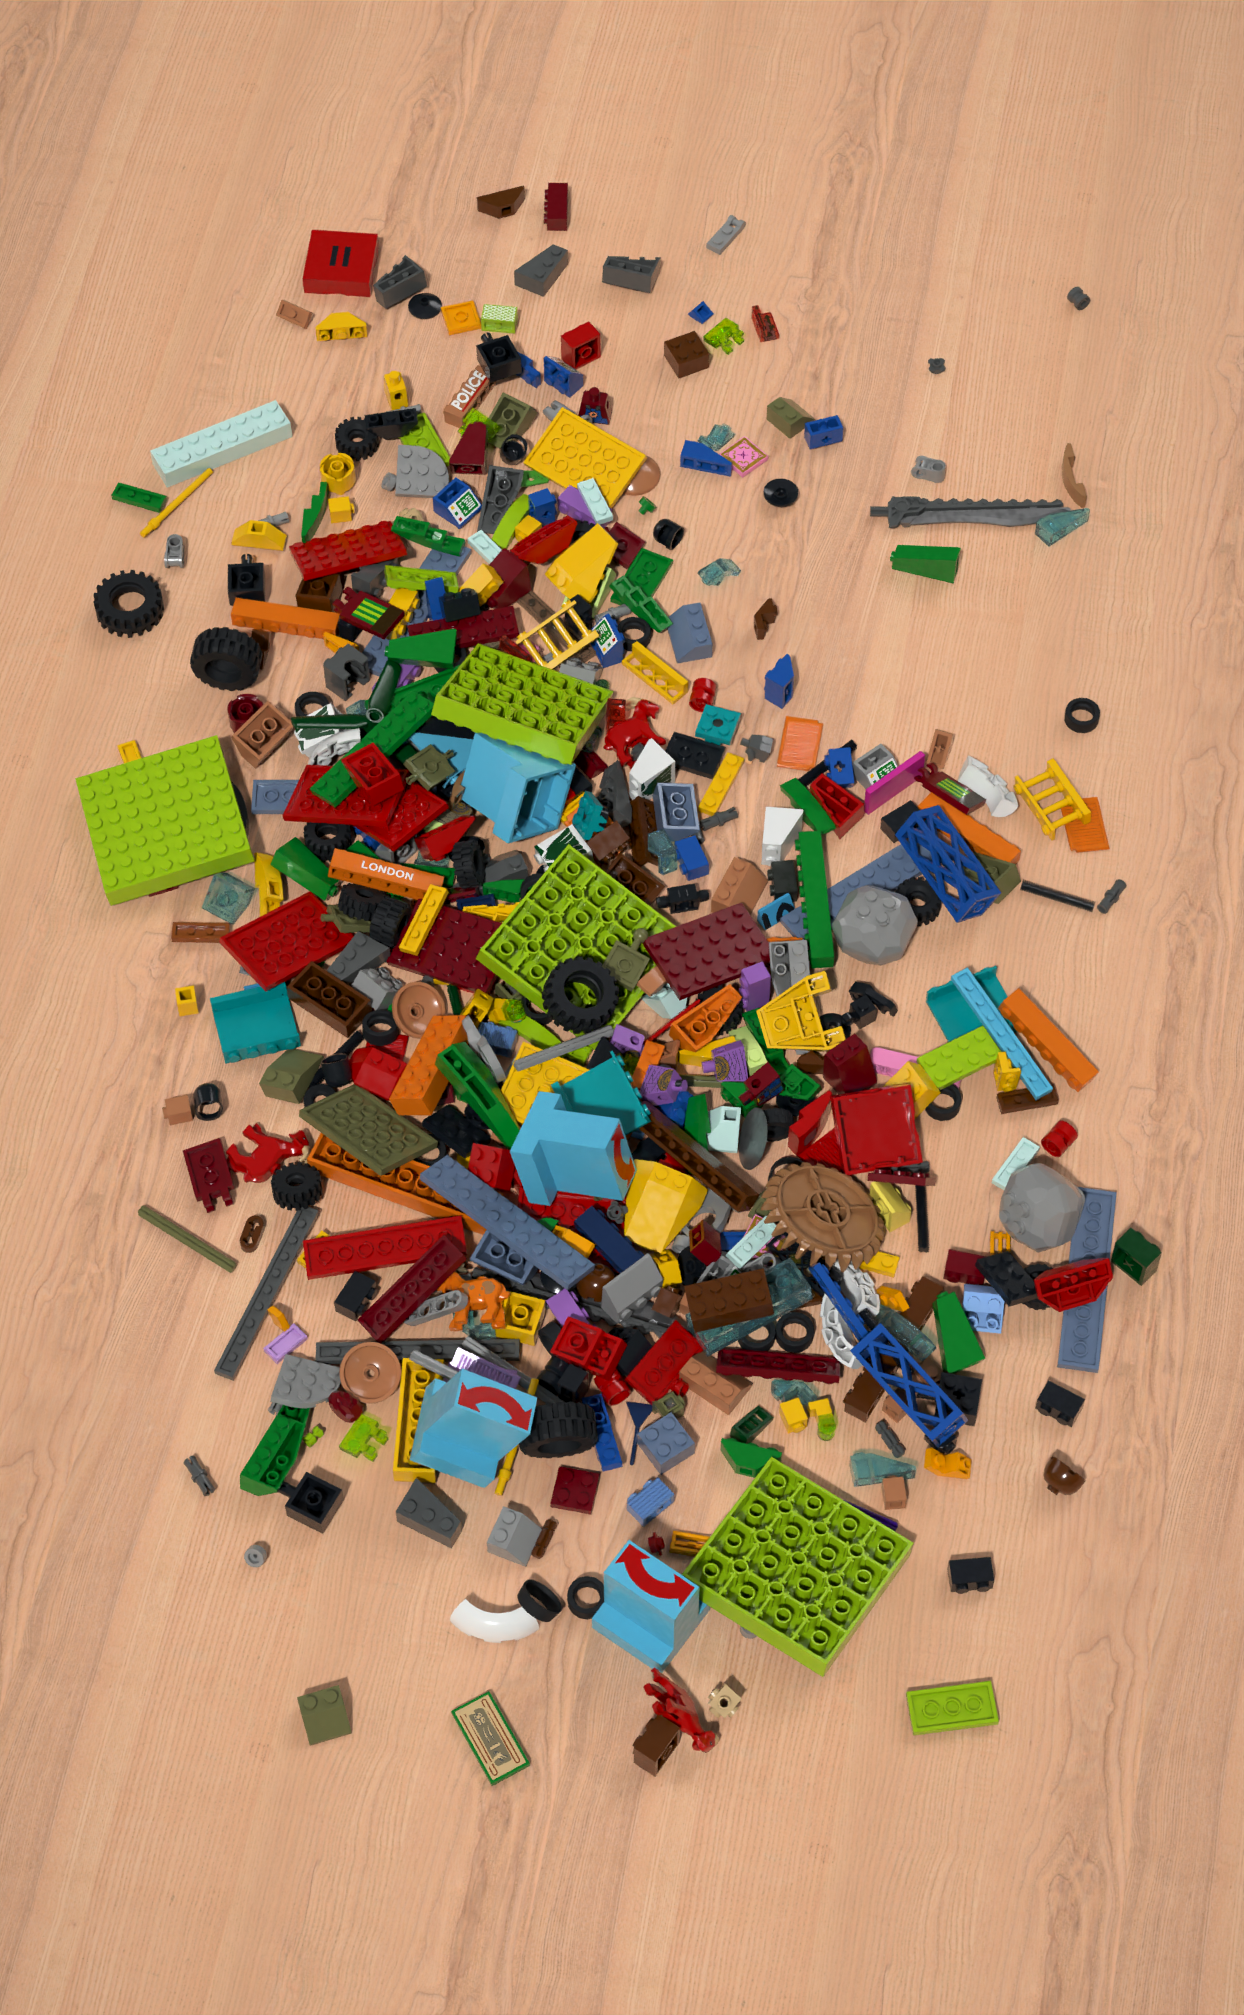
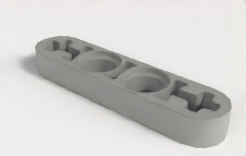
(434, 1303)

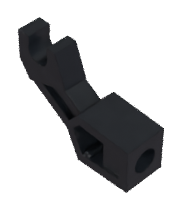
(883, 1004)

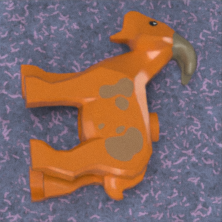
(481, 1294)

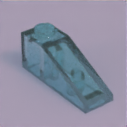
(1058, 525)
(872, 1468)

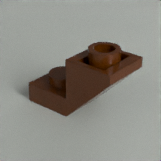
(764, 616)
(263, 639)
(810, 1063)

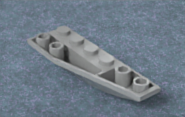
(788, 966)

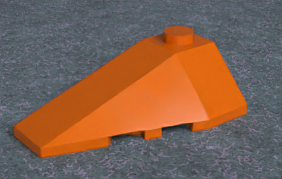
(704, 1021)

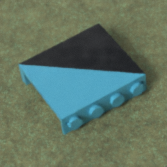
(445, 737)

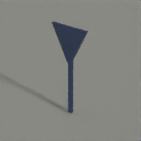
(639, 1413)

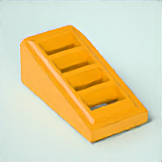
(334, 642)

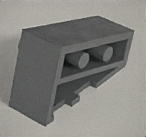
(542, 270)
(631, 273)
(399, 283)
(371, 578)
(359, 954)
(428, 1516)

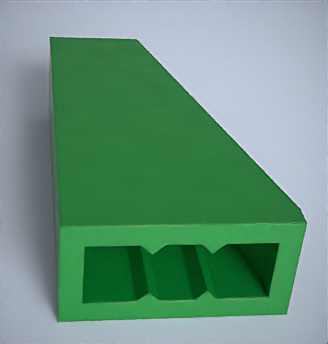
(927, 561)
(427, 649)
(305, 868)
(955, 1336)

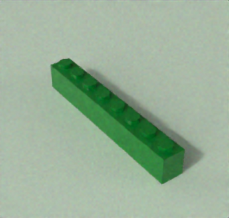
(815, 899)

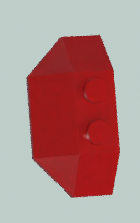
(546, 541)
(376, 1071)
(1073, 1283)

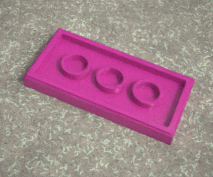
(893, 783)

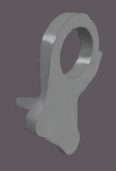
(483, 1050)
(715, 1205)

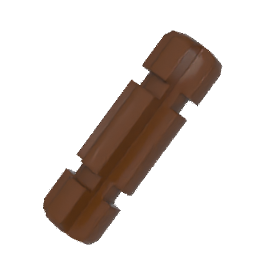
(544, 1538)

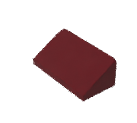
(590, 763)
(459, 893)

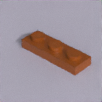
(199, 932)

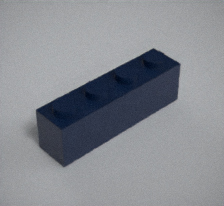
(607, 1240)

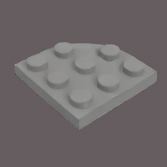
(419, 472)
(305, 1382)

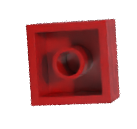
(580, 346)
(492, 1165)

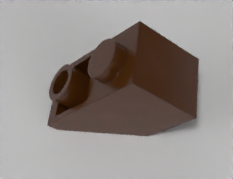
(668, 1301)

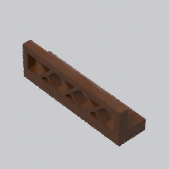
(640, 829)

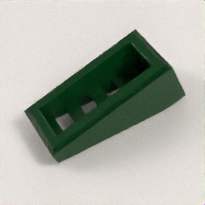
(739, 1431)

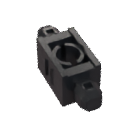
(682, 898)

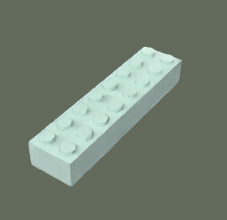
(221, 443)

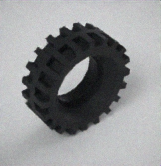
(128, 621)

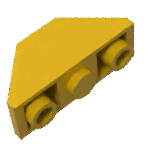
(340, 326)
(259, 535)

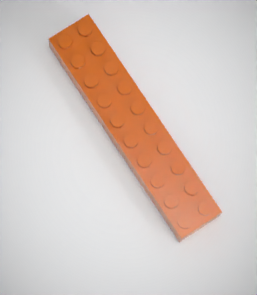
(399, 1185)

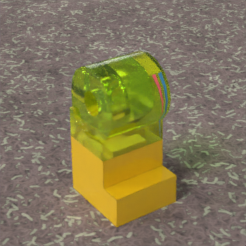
(506, 1010)
(824, 1418)

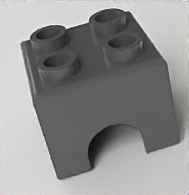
(343, 668)

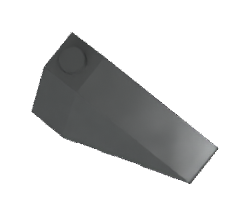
(499, 494)
(615, 795)
(504, 867)

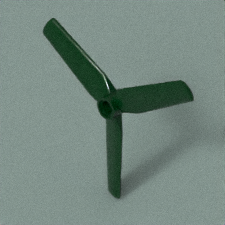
(377, 709)

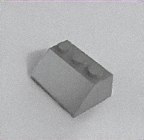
(631, 1289)

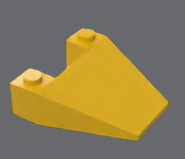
(793, 1018)

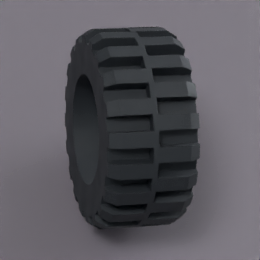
(226, 659)
(586, 973)
(561, 1430)

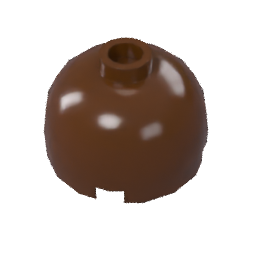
(593, 1283)
(1061, 1478)

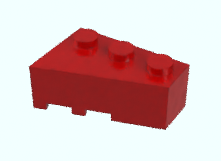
(838, 803)

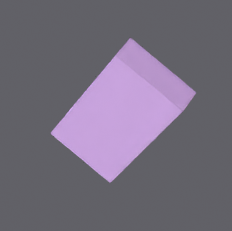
(285, 1343)

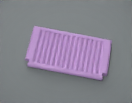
(482, 1367)

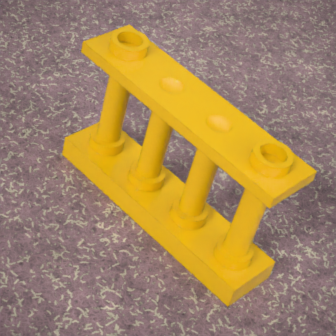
(573, 646)
(1062, 785)

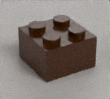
(686, 354)
(319, 593)
(609, 843)
(656, 1744)

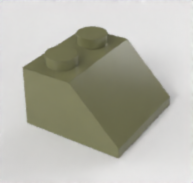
(787, 416)
(324, 1715)

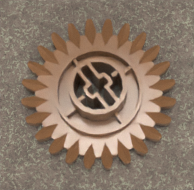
(824, 1214)

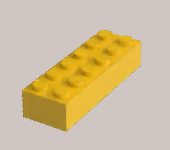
(412, 1389)

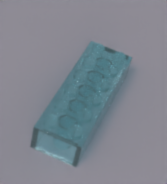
(787, 1292)

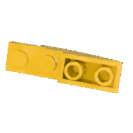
(269, 883)

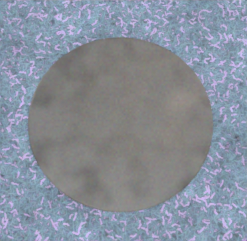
(752, 1138)

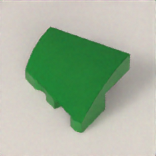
(798, 1084)

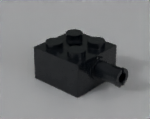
(498, 357)
(246, 580)
(963, 1392)
(303, 1500)

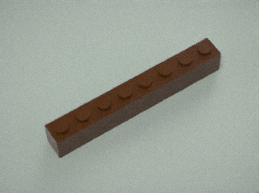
(699, 1161)
(866, 1389)

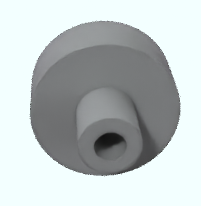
(389, 482)
(255, 1556)

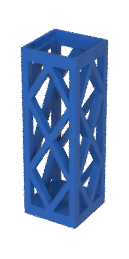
(971, 902)
(946, 1424)

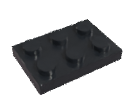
(695, 755)
(455, 1130)
(1007, 1278)

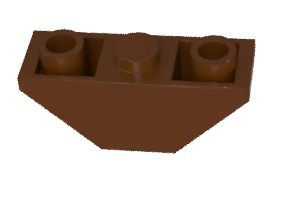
(501, 203)

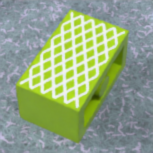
(499, 318)

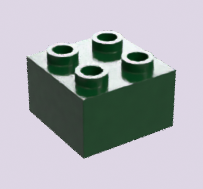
(1136, 1256)

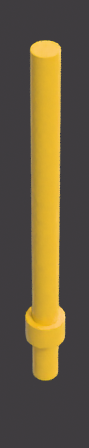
(155, 522)
(504, 1473)

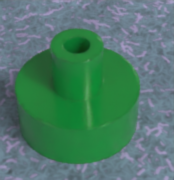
(646, 505)

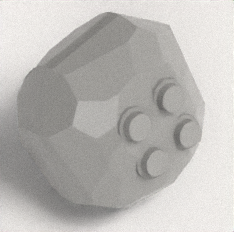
(874, 925)
(1040, 1207)

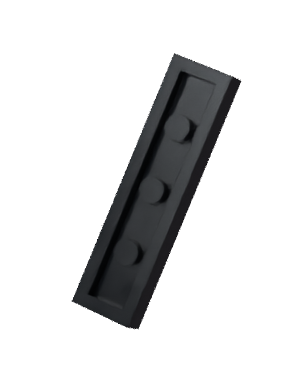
(834, 1275)

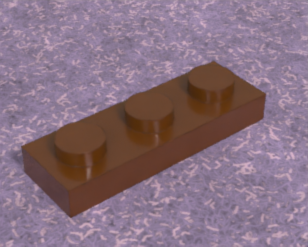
(1023, 1100)

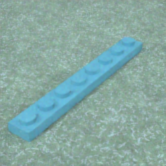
(1001, 1033)

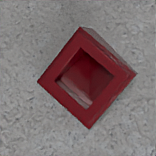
(447, 1096)

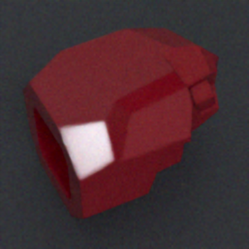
(345, 1406)

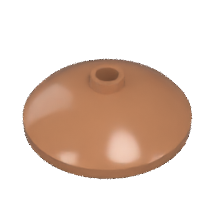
(645, 479)
(424, 1002)
(370, 1357)

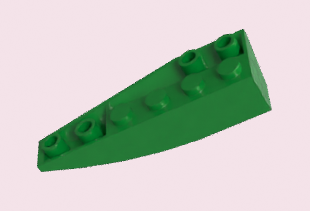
(479, 1089)
(275, 1452)

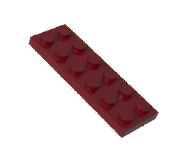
(476, 629)
(412, 1289)
(778, 1365)

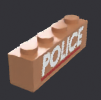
(470, 396)

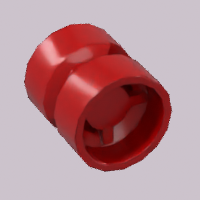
(702, 694)
(1059, 1138)
(613, 1391)

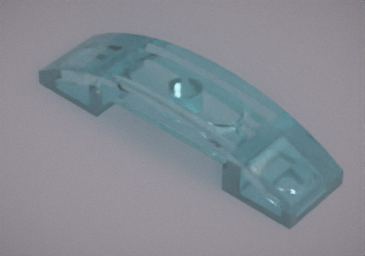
(905, 1332)

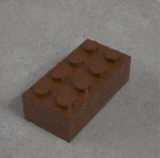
(329, 999)
(729, 1300)

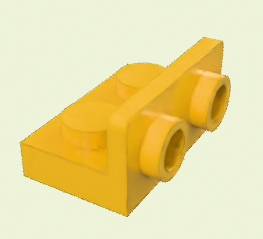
(1005, 1077)

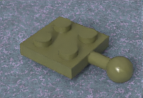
(626, 962)

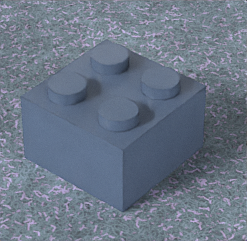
(666, 1443)

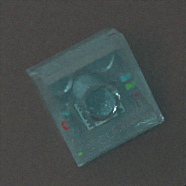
(227, 897)

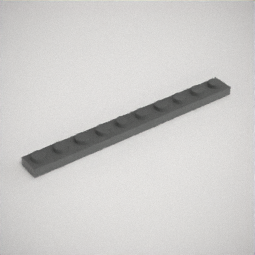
(266, 1293)
(437, 1349)

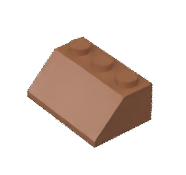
(262, 734)
(740, 884)
(717, 1389)

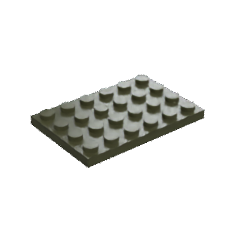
(368, 1129)

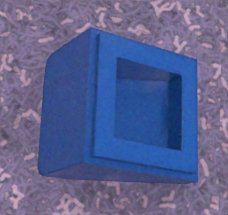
(701, 313)

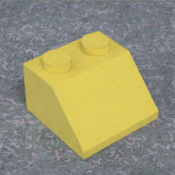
(893, 1209)

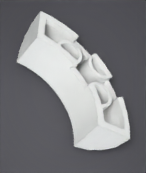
(335, 744)
(991, 787)
(858, 1289)
(838, 1334)
(493, 1626)

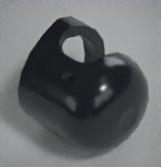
(511, 451)
(668, 533)
(337, 1073)
(205, 1095)

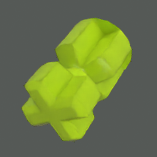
(310, 1439)

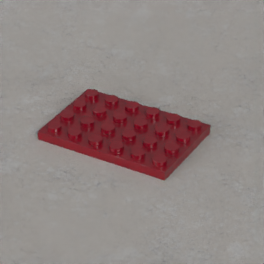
(450, 950)
(708, 950)

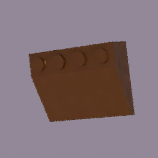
(635, 879)

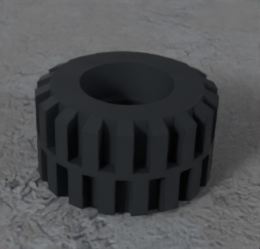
(323, 848)
(389, 921)

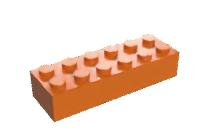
(422, 1081)

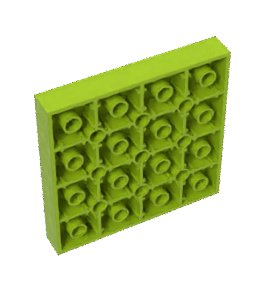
(522, 703)
(164, 820)
(565, 916)
(797, 1566)

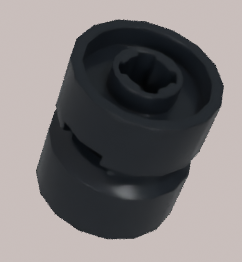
(551, 1375)

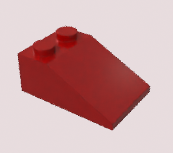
(373, 774)
(441, 840)

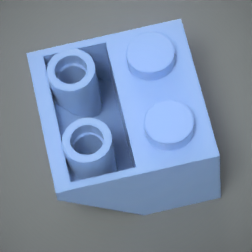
(983, 1308)

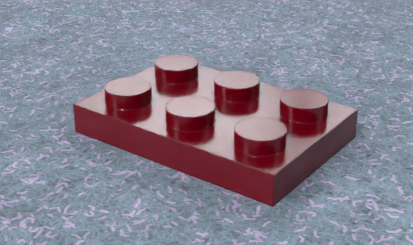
(901, 1177)

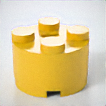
(338, 472)

